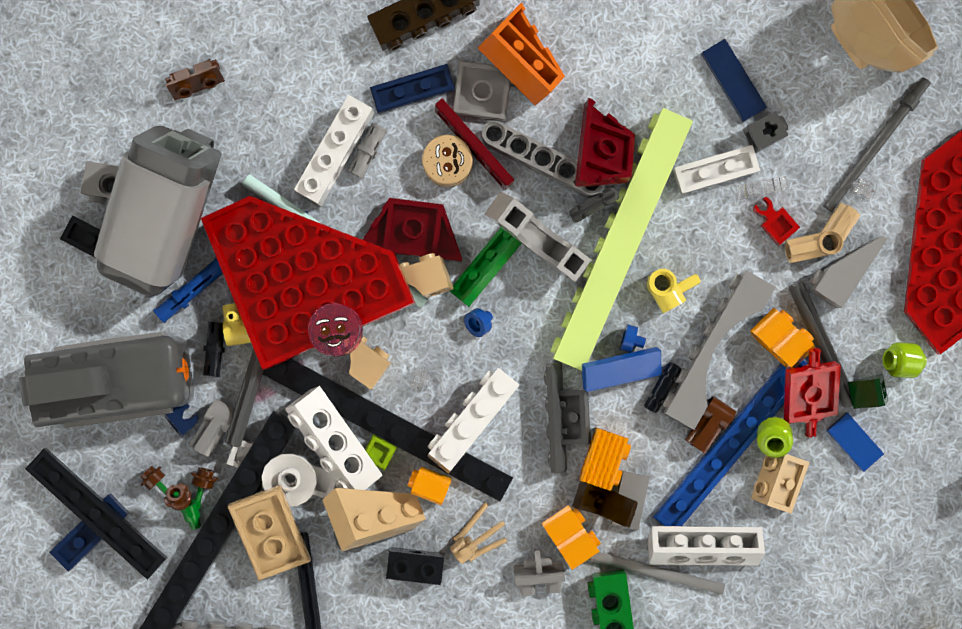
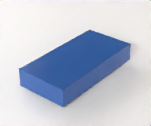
(855, 442)

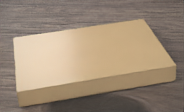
(269, 532)

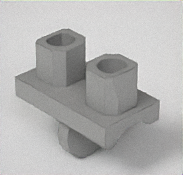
(539, 572)

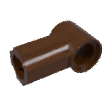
(715, 419)

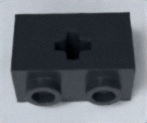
(415, 565)

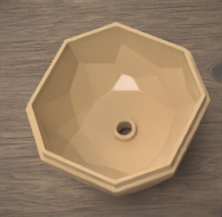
(883, 33)

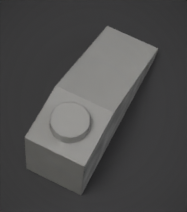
(841, 278)

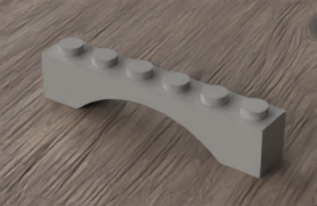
(689, 399)

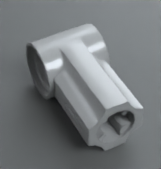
(213, 428)

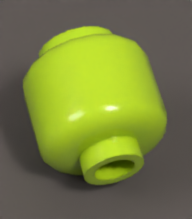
(904, 360)
(774, 437)

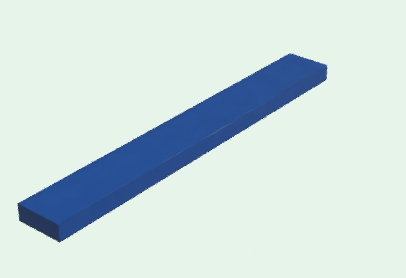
(724, 451)

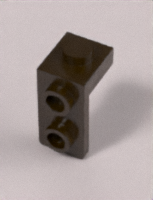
(605, 503)

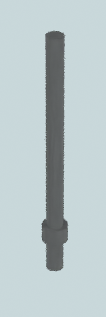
(908, 103)

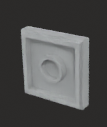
(481, 91)

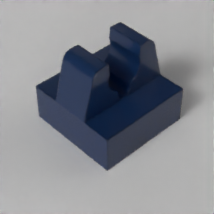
(181, 425)

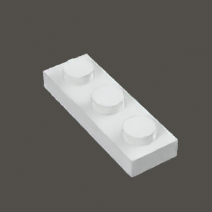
(716, 169)

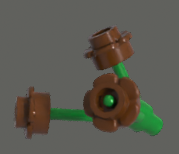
(178, 495)

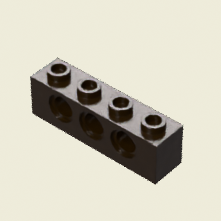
(392, 39)

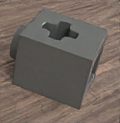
(755, 134)

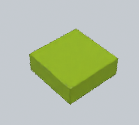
(380, 451)

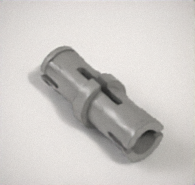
(367, 150)

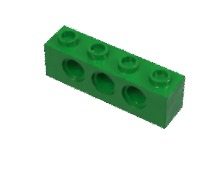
(611, 584)

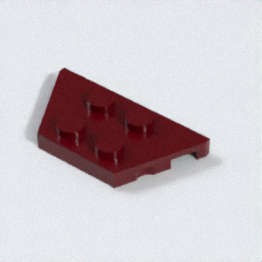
(604, 149)
(414, 230)

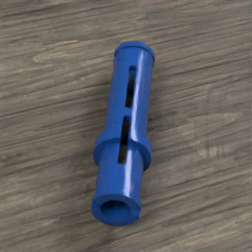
(189, 291)

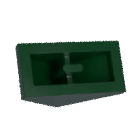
(868, 392)

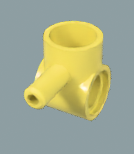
(674, 292)
(233, 326)

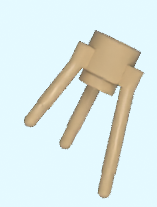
(465, 548)

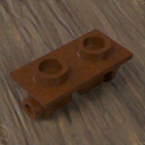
(206, 76)

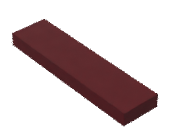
(477, 148)

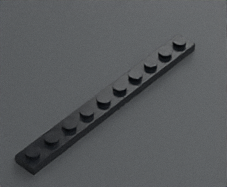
(388, 426)
(218, 525)

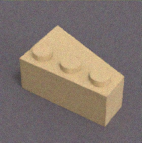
(371, 515)

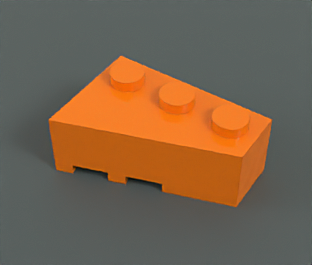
(522, 57)

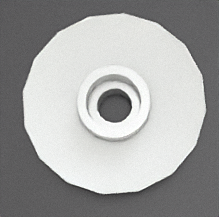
(296, 490)

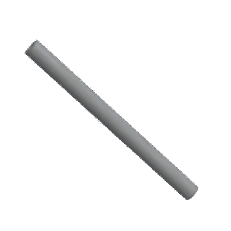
(658, 572)

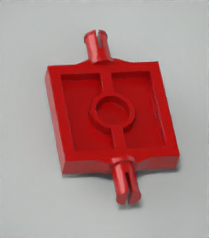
(812, 392)

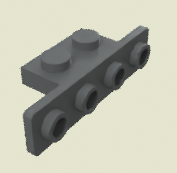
(567, 417)

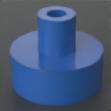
(478, 322)
(631, 339)

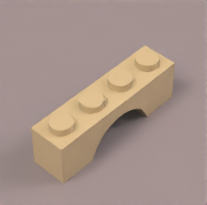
(428, 275)
(368, 364)

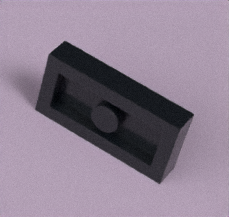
(81, 235)

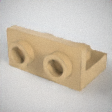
(780, 482)

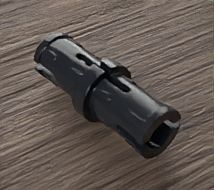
(213, 349)

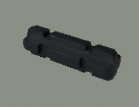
(662, 387)

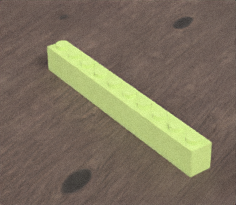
(622, 239)

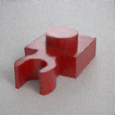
(778, 223)

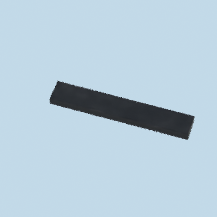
(96, 513)

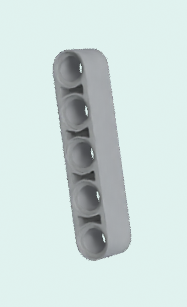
(527, 158)

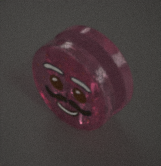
(335, 330)

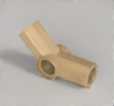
(836, 228)

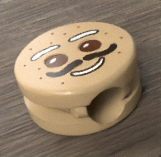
(447, 160)

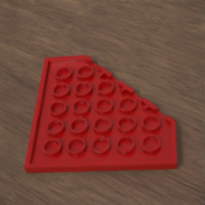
(935, 262)
(290, 267)

